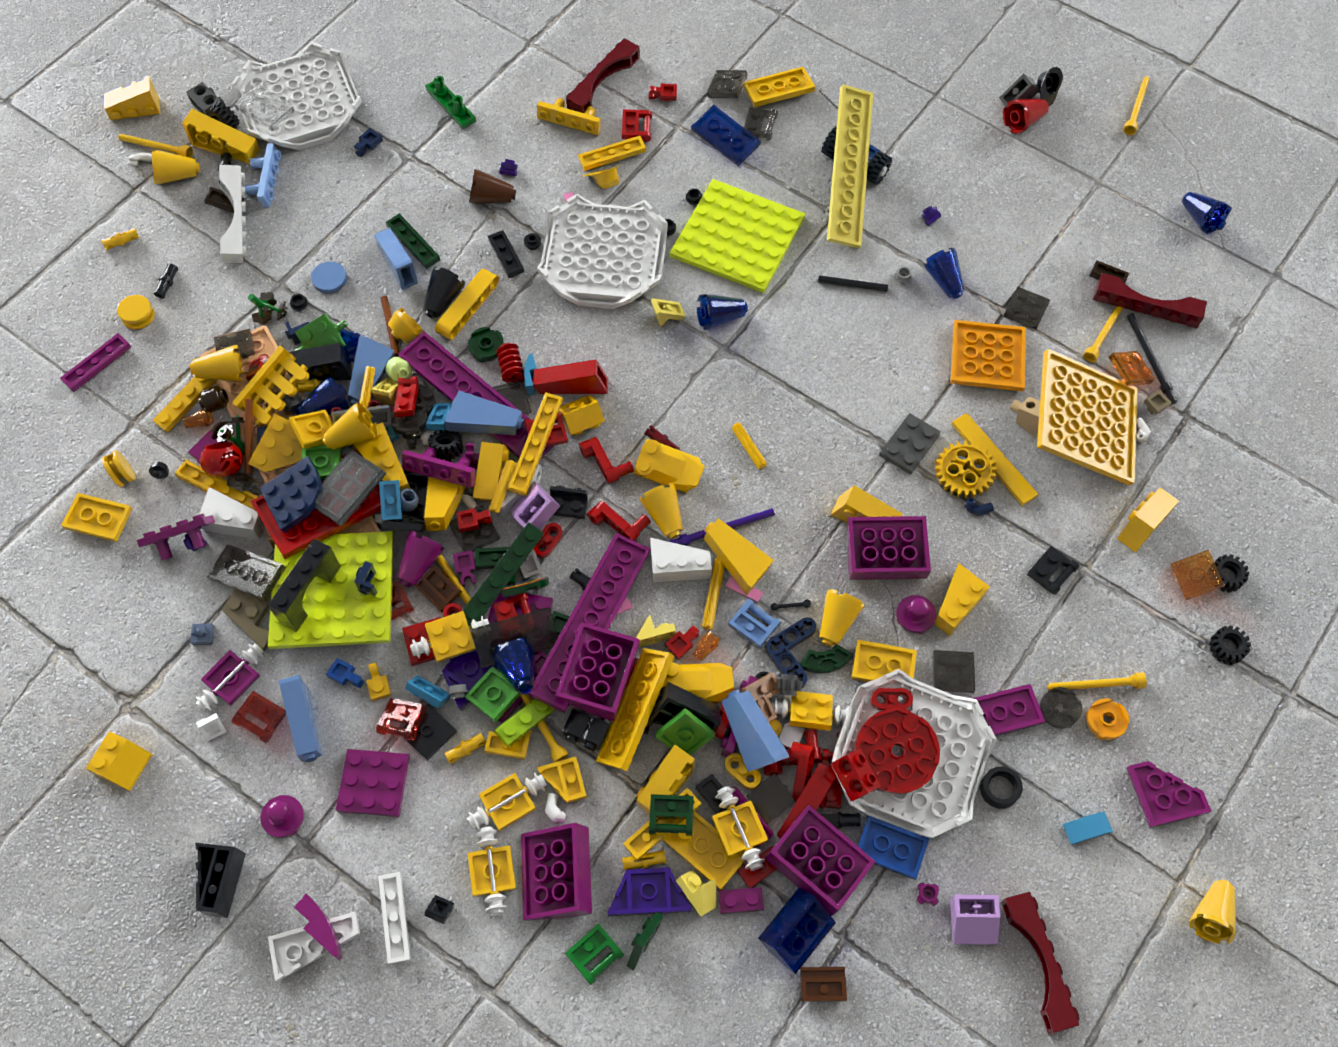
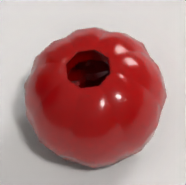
(221, 459)

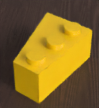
(132, 101)
(861, 504)
(960, 599)

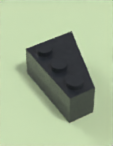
(325, 362)
(675, 699)
(217, 878)

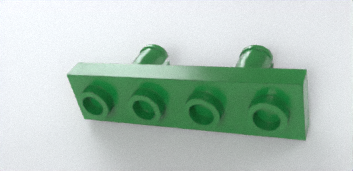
(450, 103)

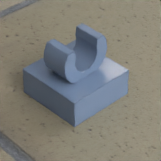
(202, 634)

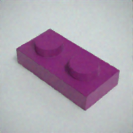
(741, 900)

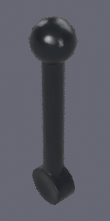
(806, 604)

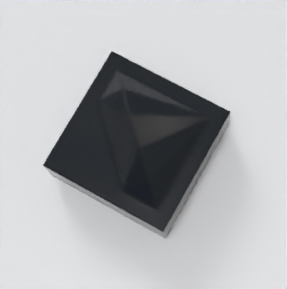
(439, 909)

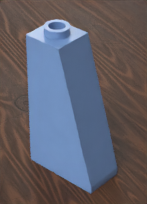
(396, 258)
(368, 354)
(481, 415)
(301, 718)
(752, 731)

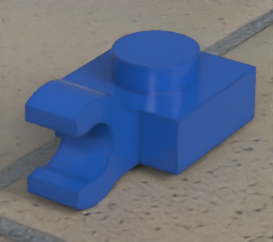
(343, 672)

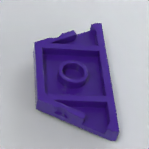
(464, 670)
(647, 893)

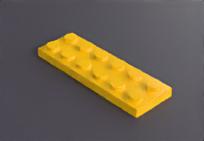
(635, 709)

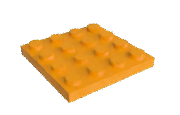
(988, 355)

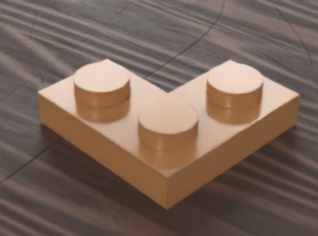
(761, 691)

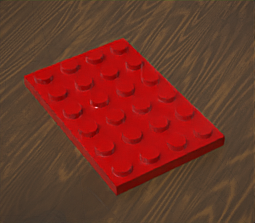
(314, 526)

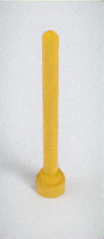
(1131, 126)
(183, 150)
(1092, 353)
(1137, 680)
(557, 752)

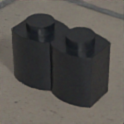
(586, 730)

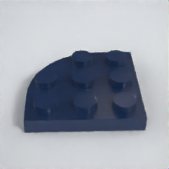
(293, 493)

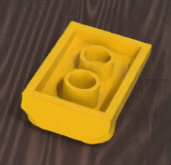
(668, 465)
(705, 680)

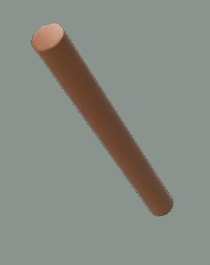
(387, 314)
(248, 435)

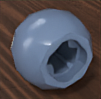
(409, 500)

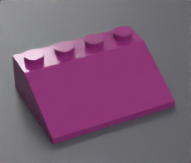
(888, 548)
(598, 670)
(820, 859)
(556, 872)

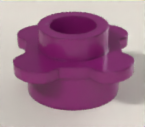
(932, 889)

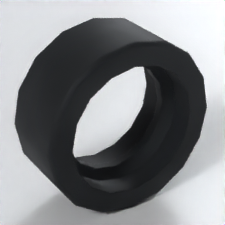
(1012, 776)

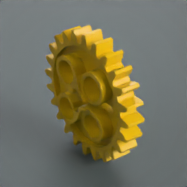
(957, 482)

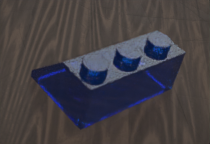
(797, 930)

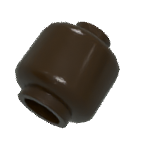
(213, 399)

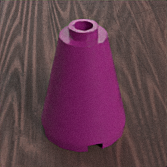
(417, 558)

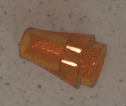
(198, 419)
(706, 645)

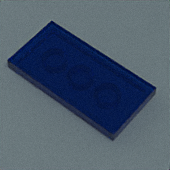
(726, 135)

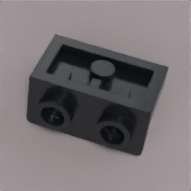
(572, 501)

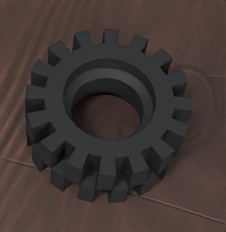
(223, 114)
(446, 444)
(1238, 569)
(1222, 652)

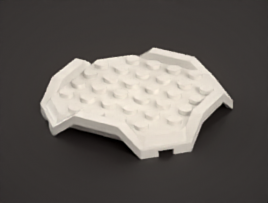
(315, 86)
(603, 252)
(964, 749)

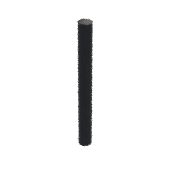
(853, 283)

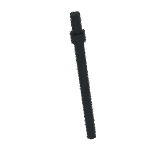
(1165, 386)

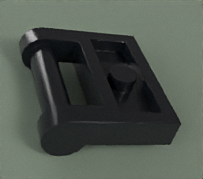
(1047, 566)

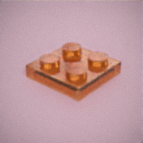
(1131, 368)
(1197, 574)

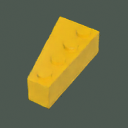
(218, 137)
(382, 454)

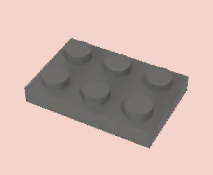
(910, 443)

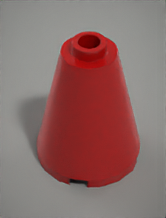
(1024, 113)

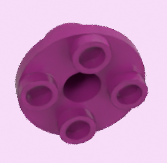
(916, 614)
(282, 816)

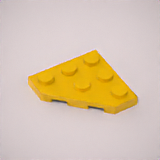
(277, 447)

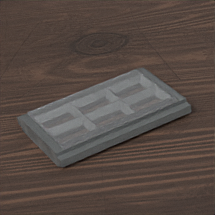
(347, 487)

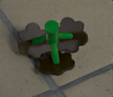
(266, 302)
(224, 432)

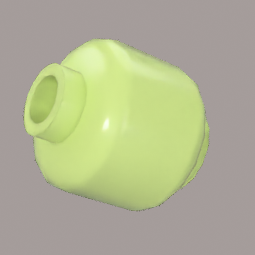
(398, 368)

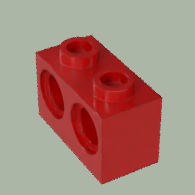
(855, 774)

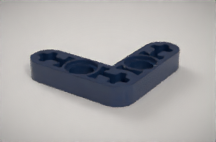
(784, 653)

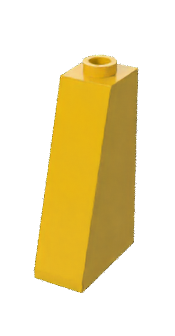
(441, 503)
(738, 555)

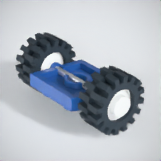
(877, 161)

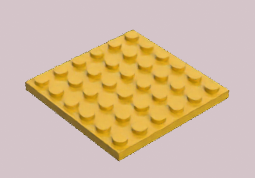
(1087, 417)

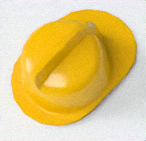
(605, 178)

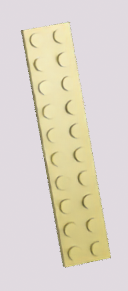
(850, 167)

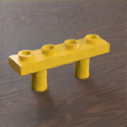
(558, 114)

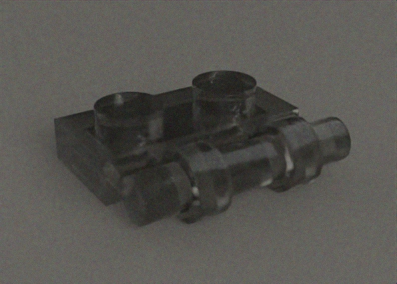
(241, 338)

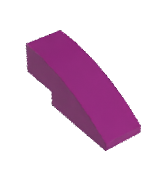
(319, 925)

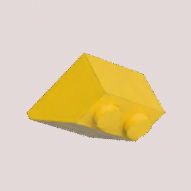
(581, 415)
(119, 761)

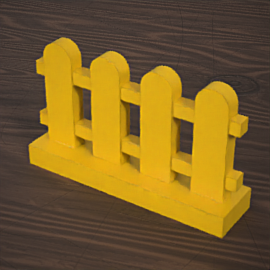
(269, 375)

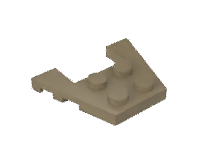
(247, 614)

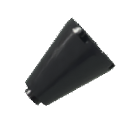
(441, 291)

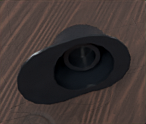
(1049, 84)

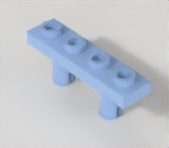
(269, 166)

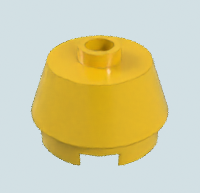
(404, 326)

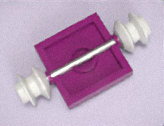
(230, 677)

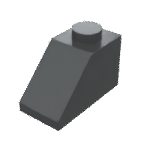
(1022, 88)

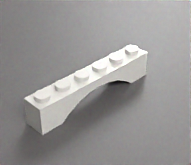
(232, 241)

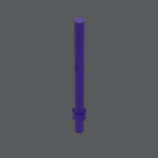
(686, 539)

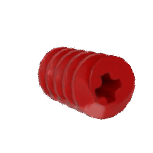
(510, 363)

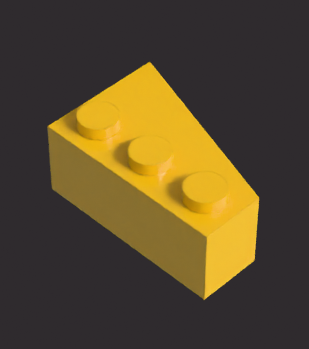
(489, 470)
(1147, 518)
(668, 778)

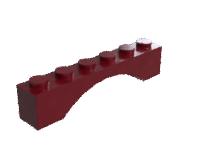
(621, 57)
(1115, 292)
(1057, 1008)

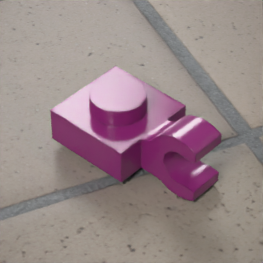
(474, 457)

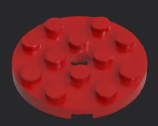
(917, 742)

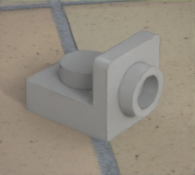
(531, 565)

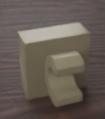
(1157, 402)

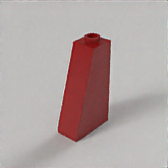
(571, 378)

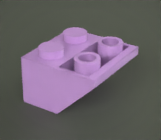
(534, 507)
(975, 919)

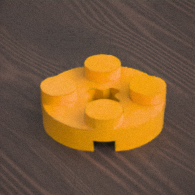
(1102, 729)

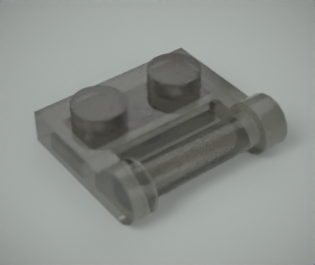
(755, 120)

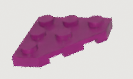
(1165, 796)

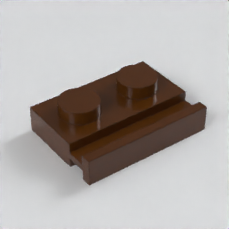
(438, 588)
(823, 984)

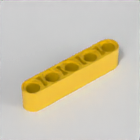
(466, 304)

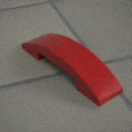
(812, 794)

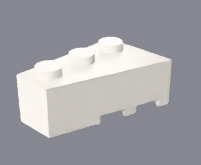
(230, 516)
(678, 562)

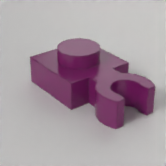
(465, 564)

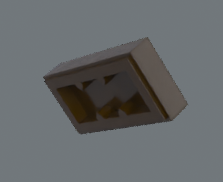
(219, 200)
(1100, 267)

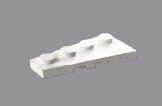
(297, 948)

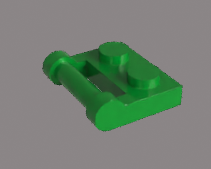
(590, 947)

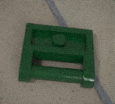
(671, 807)

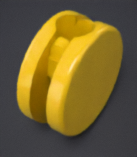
(135, 312)
(118, 468)

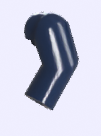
(976, 509)

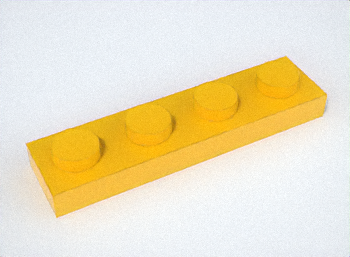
(612, 153)
(182, 403)
(642, 841)

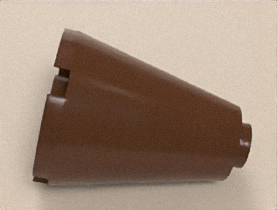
(490, 189)

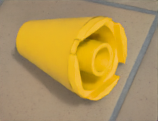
(172, 167)
(219, 365)
(351, 428)
(664, 509)
(838, 616)
(1216, 914)

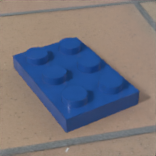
(893, 847)

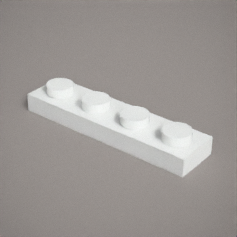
(394, 918)

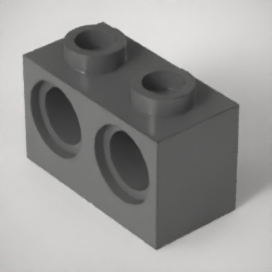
(203, 97)

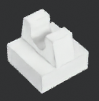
(211, 727)

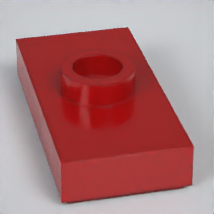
(752, 878)

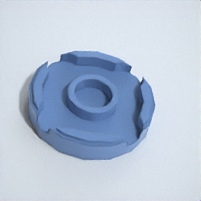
(329, 277)

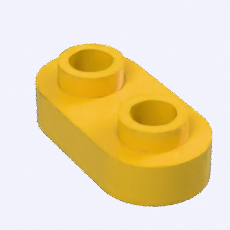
(740, 773)

